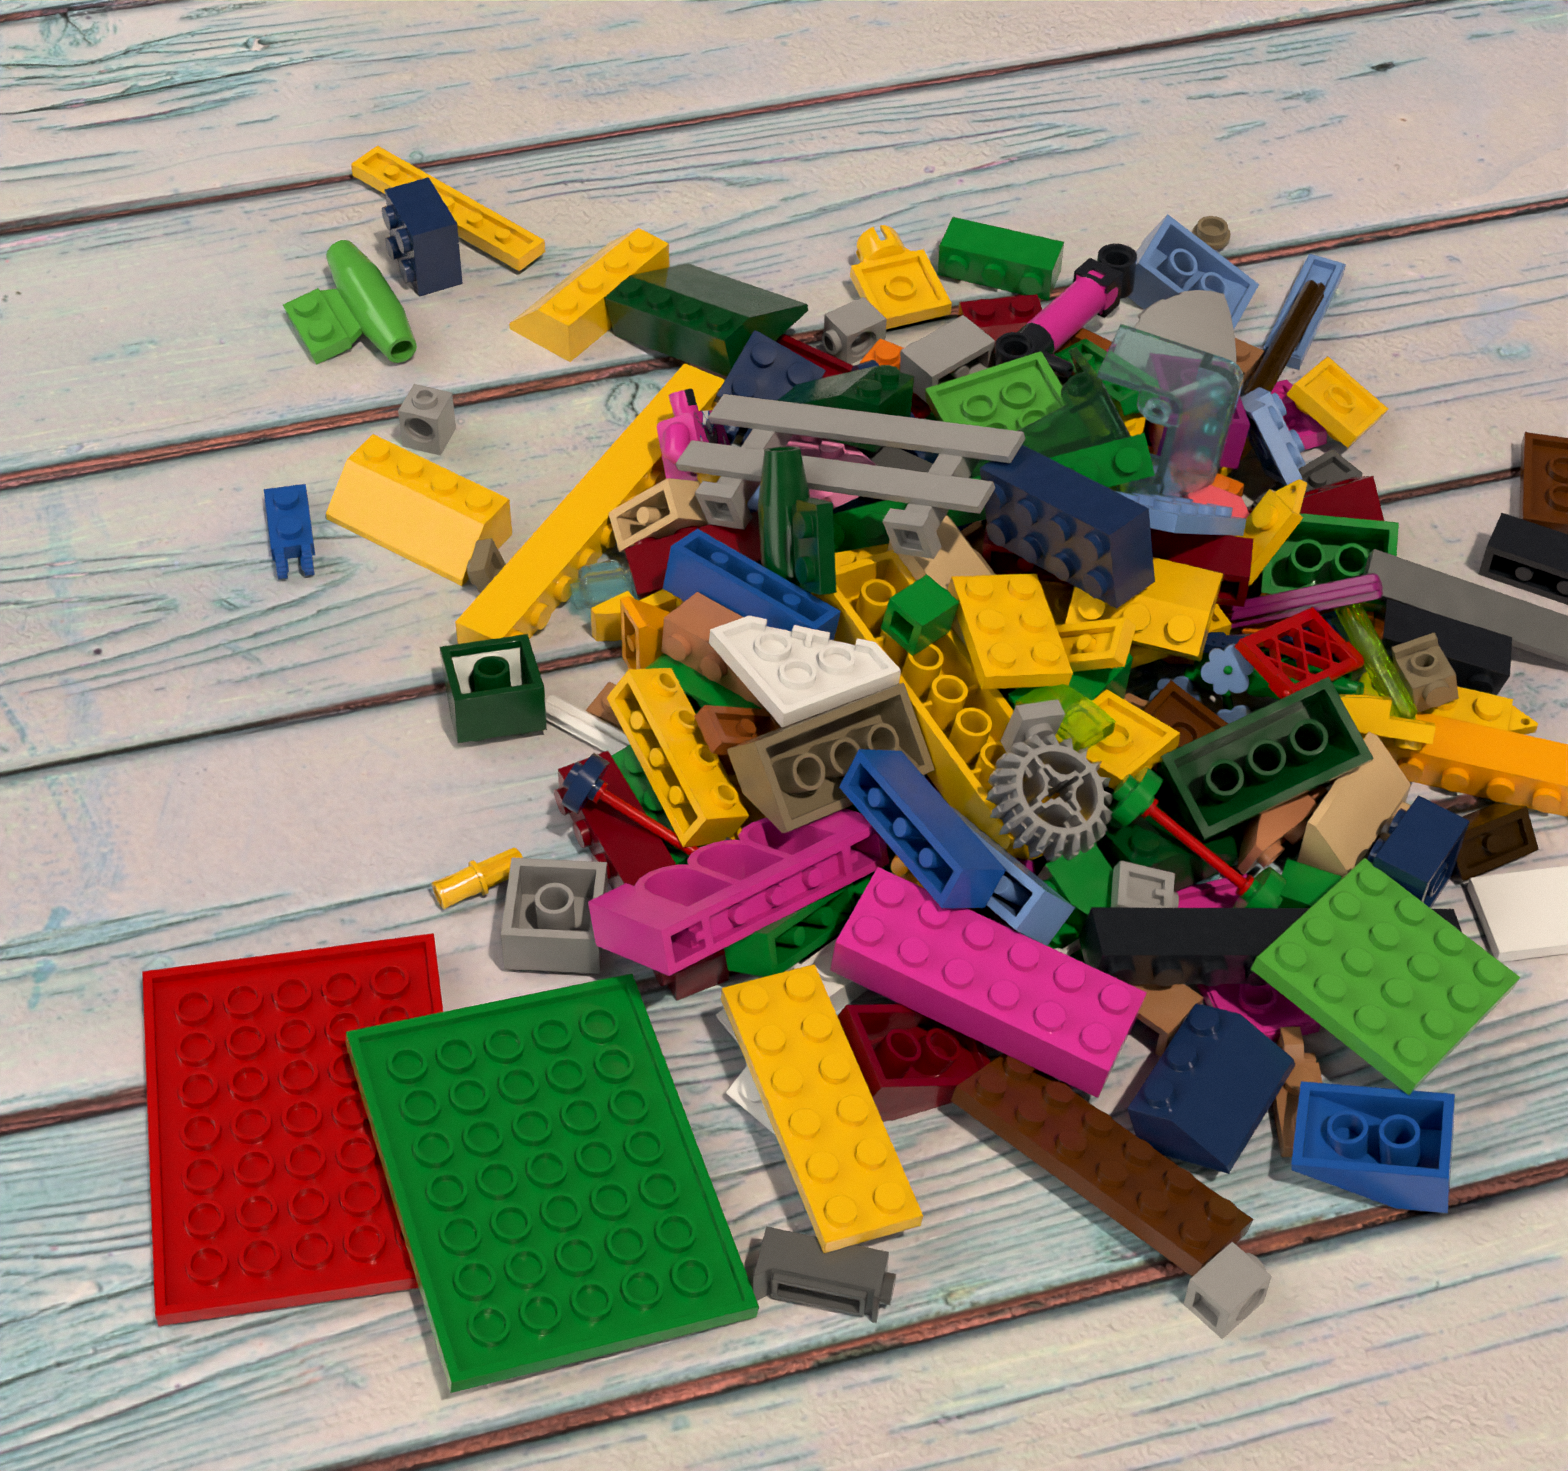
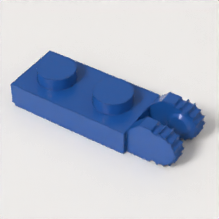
(290, 528)

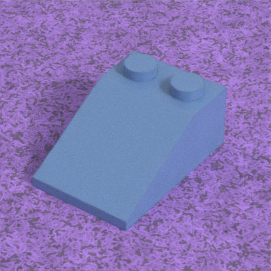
(1178, 261)

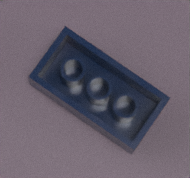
(1070, 526)

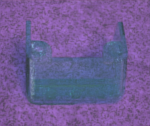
(1181, 390)

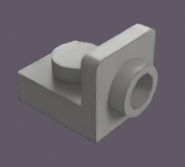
(1033, 719)
(1142, 887)

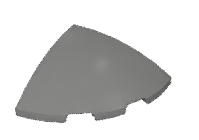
(1193, 319)

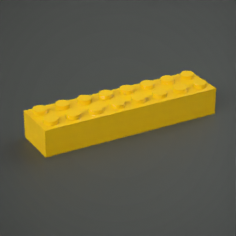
(953, 712)

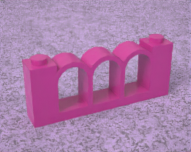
(733, 889)

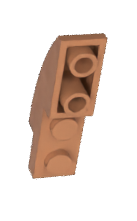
(1273, 828)

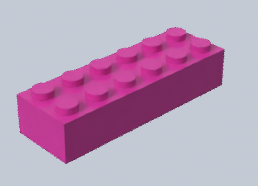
(987, 982)

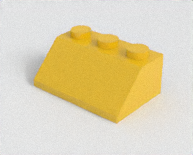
(1168, 614)

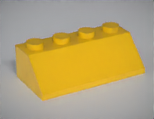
(575, 309)
(417, 508)

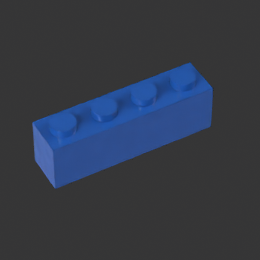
(743, 586)
(922, 829)

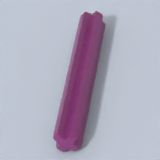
(1291, 602)

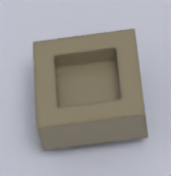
(484, 563)

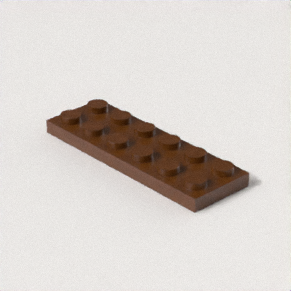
(1103, 1162)

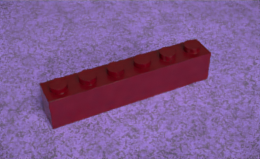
(1210, 552)
(629, 855)

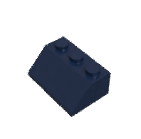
(1210, 1089)

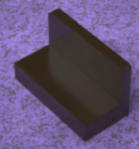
(1493, 839)

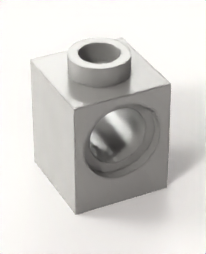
(853, 330)
(427, 419)
(1227, 1289)

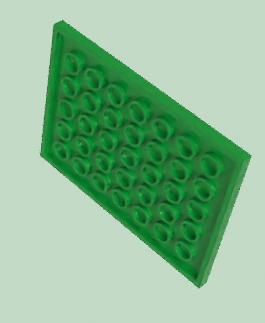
(546, 1181)

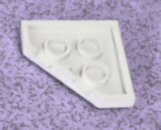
(801, 669)

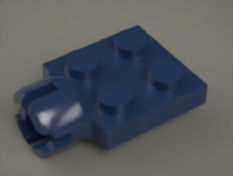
(765, 372)

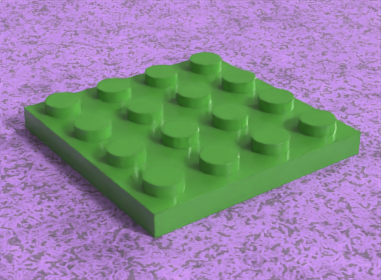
(1385, 975)

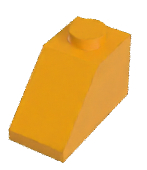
(641, 632)

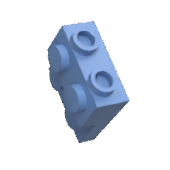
(1270, 437)

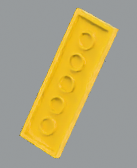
(820, 1109)

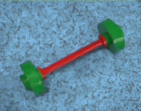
(1136, 797)

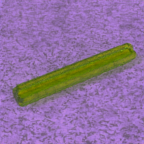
(1376, 659)

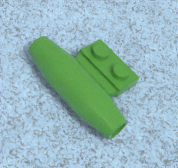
(361, 304)

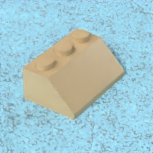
(1355, 813)

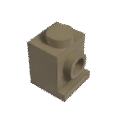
(1425, 672)

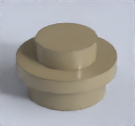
(1213, 231)

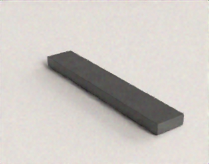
(1528, 624)

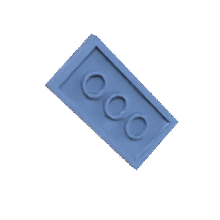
(1184, 516)

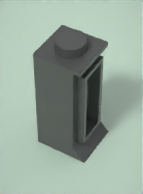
(841, 1280)

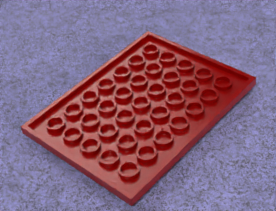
(261, 1130)

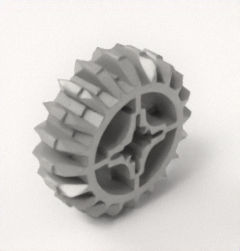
(1041, 770)

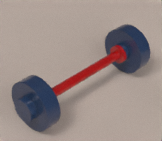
(586, 784)

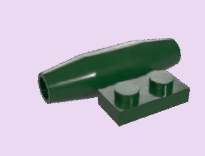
(793, 526)

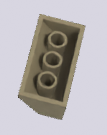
(799, 768)

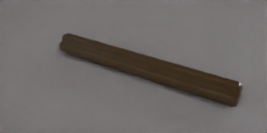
(1287, 337)

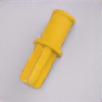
(474, 878)

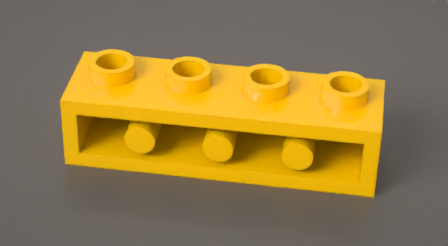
(676, 757)

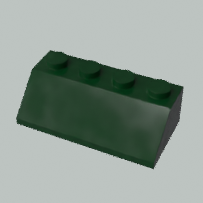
(1263, 759)

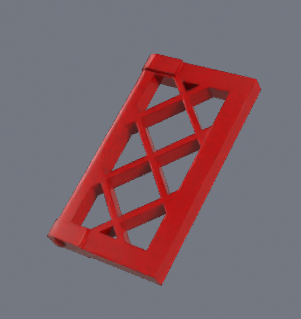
(1278, 672)

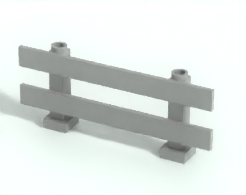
(927, 494)

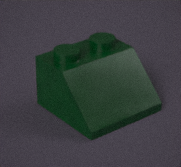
(493, 688)

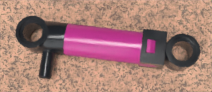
(1094, 292)

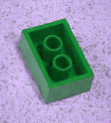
(1327, 551)

